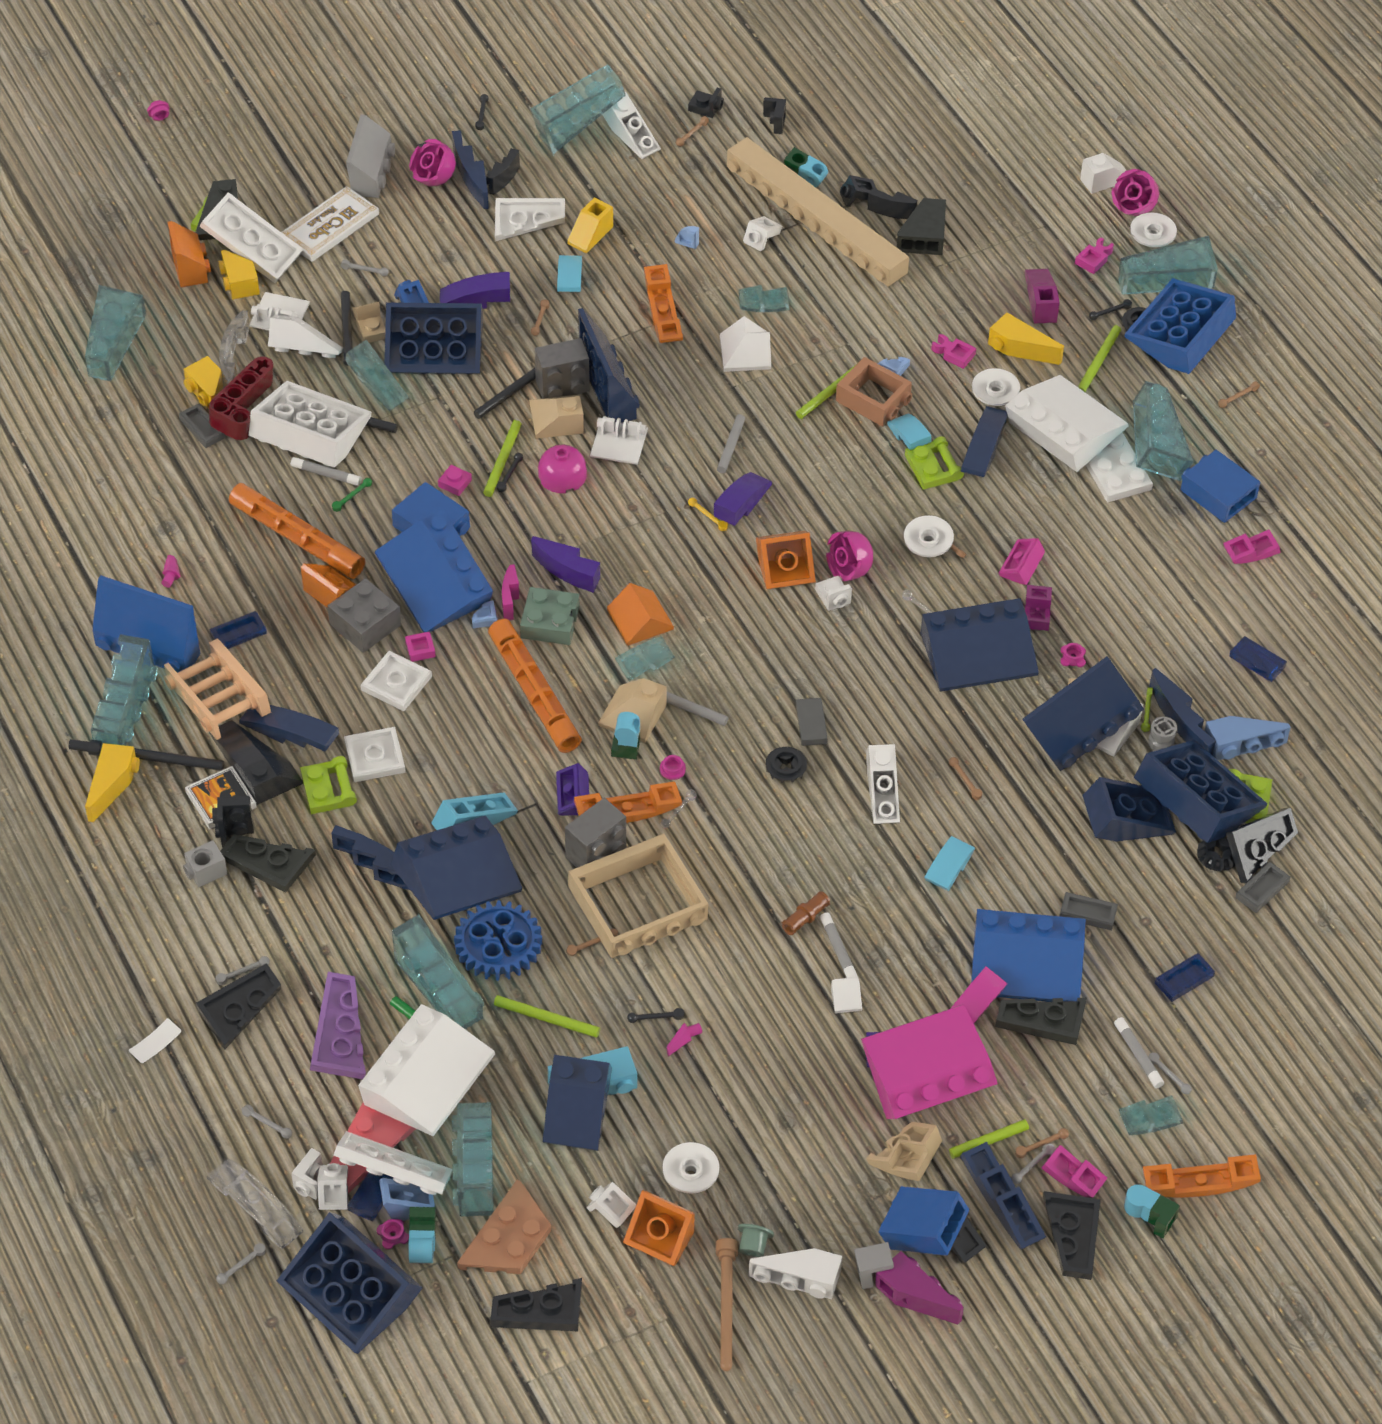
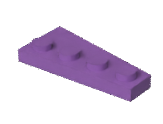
(338, 1035)

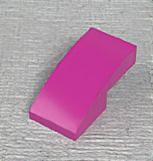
(1252, 549)
(510, 592)
(981, 993)
(1070, 1172)

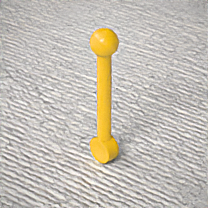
(722, 525)

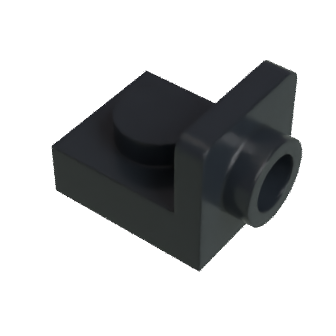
(705, 103)
(776, 110)
(855, 188)
(967, 1242)

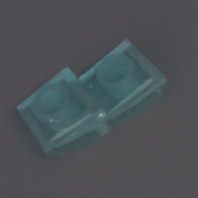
(757, 300)
(644, 656)
(1151, 1117)

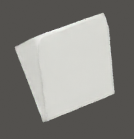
(846, 995)

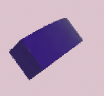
(478, 289)
(740, 498)
(566, 563)

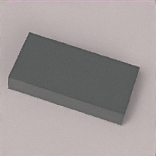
(197, 422)
(811, 721)
(1263, 887)
(1095, 911)

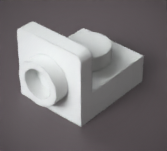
(759, 231)
(834, 593)
(306, 1174)
(333, 1187)
(611, 1203)

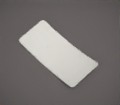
(155, 1041)

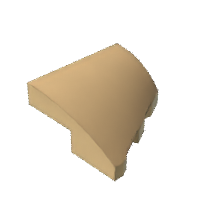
(909, 1151)

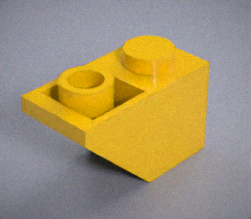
(591, 225)
(240, 275)
(204, 380)

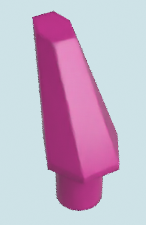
(170, 571)
(683, 1037)

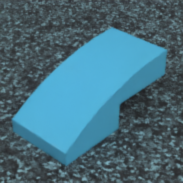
(569, 273)
(910, 431)
(949, 862)

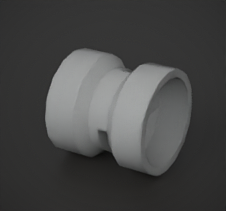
(1162, 733)

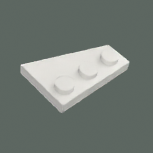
(526, 215)

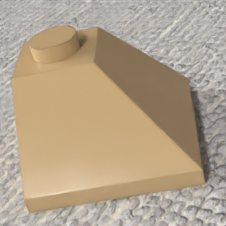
(557, 416)
(640, 697)

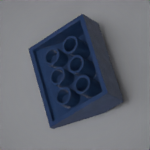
(433, 338)
(606, 373)
(979, 644)
(1083, 714)
(1198, 789)
(456, 867)
(348, 1283)

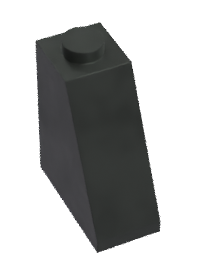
(924, 228)

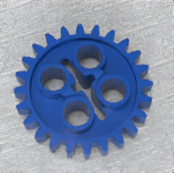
(477, 950)

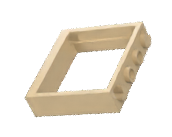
(624, 862)

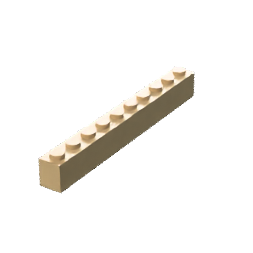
(817, 212)

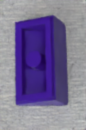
(571, 782)

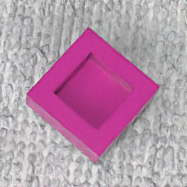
(454, 480)
(420, 646)

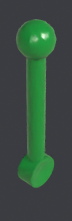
(337, 505)

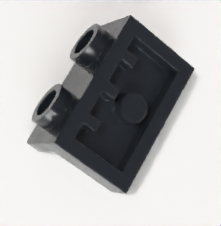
(232, 817)

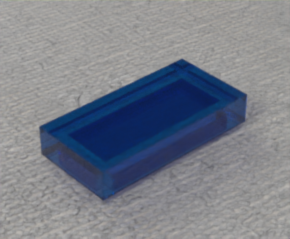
(239, 630)
(1258, 659)
(1184, 977)
(368, 1197)

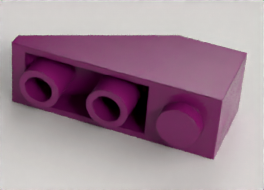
(1042, 295)
(915, 1290)

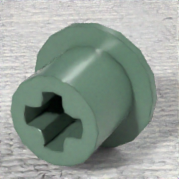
(754, 1239)

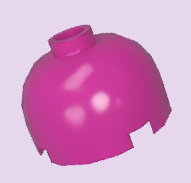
(432, 163)
(1135, 192)
(562, 468)
(849, 555)

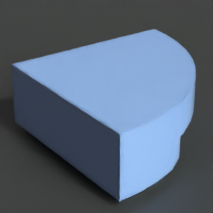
(688, 237)
(896, 365)
(485, 615)

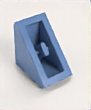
(399, 1197)

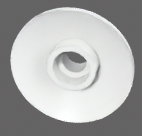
(1153, 229)
(995, 386)
(931, 529)
(690, 1157)

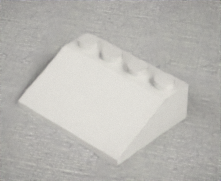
(1064, 420)
(308, 423)
(425, 1071)

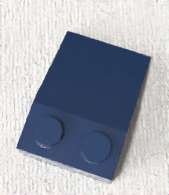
(1125, 811)
(576, 1102)

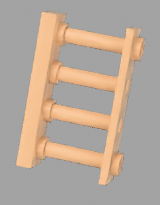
(230, 671)

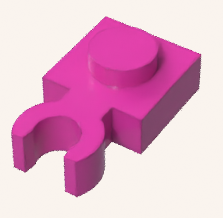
(1094, 257)
(955, 352)

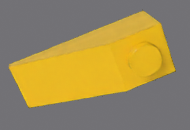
(1023, 341)
(111, 777)

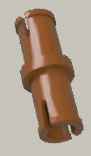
(805, 913)

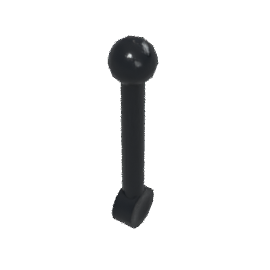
(480, 124)
(1127, 304)
(501, 486)
(678, 1014)

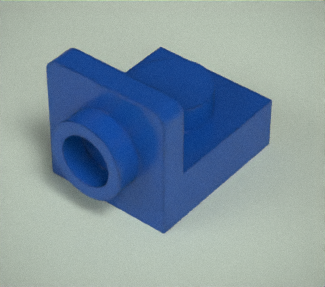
(411, 292)

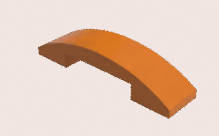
(662, 304)
(637, 806)
(1203, 1180)

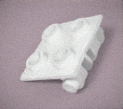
(276, 304)
(619, 440)

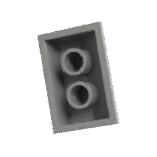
(369, 158)

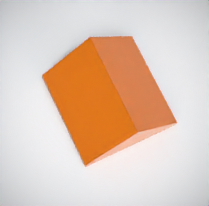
(324, 582)
(638, 614)
(660, 1228)

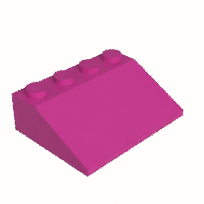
(928, 1062)

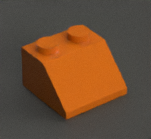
(188, 255)
(786, 559)

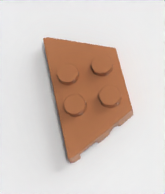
(509, 1235)

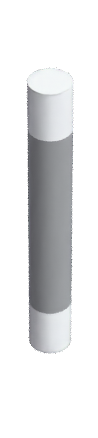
(326, 471)
(838, 945)
(1139, 1053)

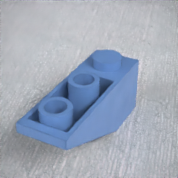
(1245, 735)

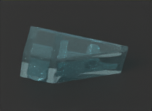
(375, 375)

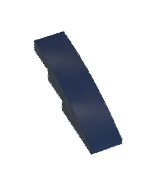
(471, 171)
(984, 442)
(1177, 706)
(292, 726)
(368, 855)
(1002, 1196)

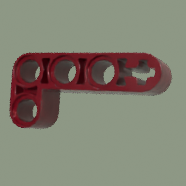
(229, 407)

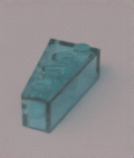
(576, 107)
(1152, 270)
(112, 330)
(1158, 433)
(125, 692)
(435, 973)
(474, 1159)

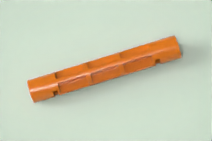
(297, 530)
(534, 686)

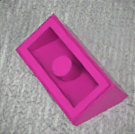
(1022, 560)

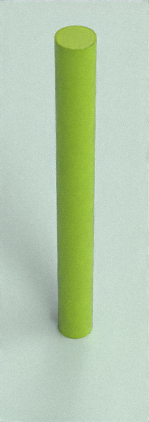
(1099, 358)
(820, 398)
(502, 458)
(546, 1016)

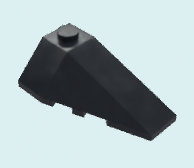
(258, 766)

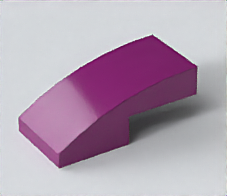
(1038, 606)

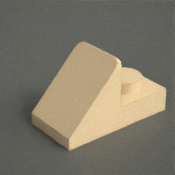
(369, 321)

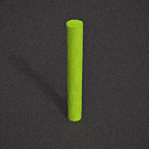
(990, 1138)

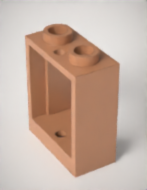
(865, 370)

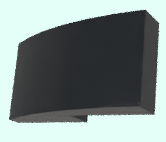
(503, 172)
(896, 206)

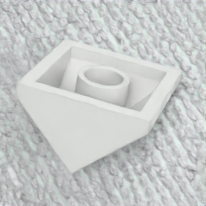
(745, 347)

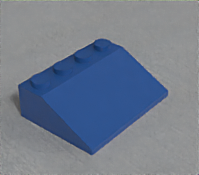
(1183, 324)
(434, 572)
(145, 615)
(1031, 953)

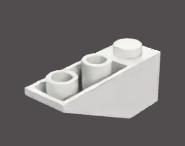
(631, 128)
(296, 334)
(883, 783)
(802, 1270)

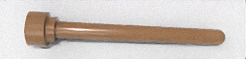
(727, 1251)

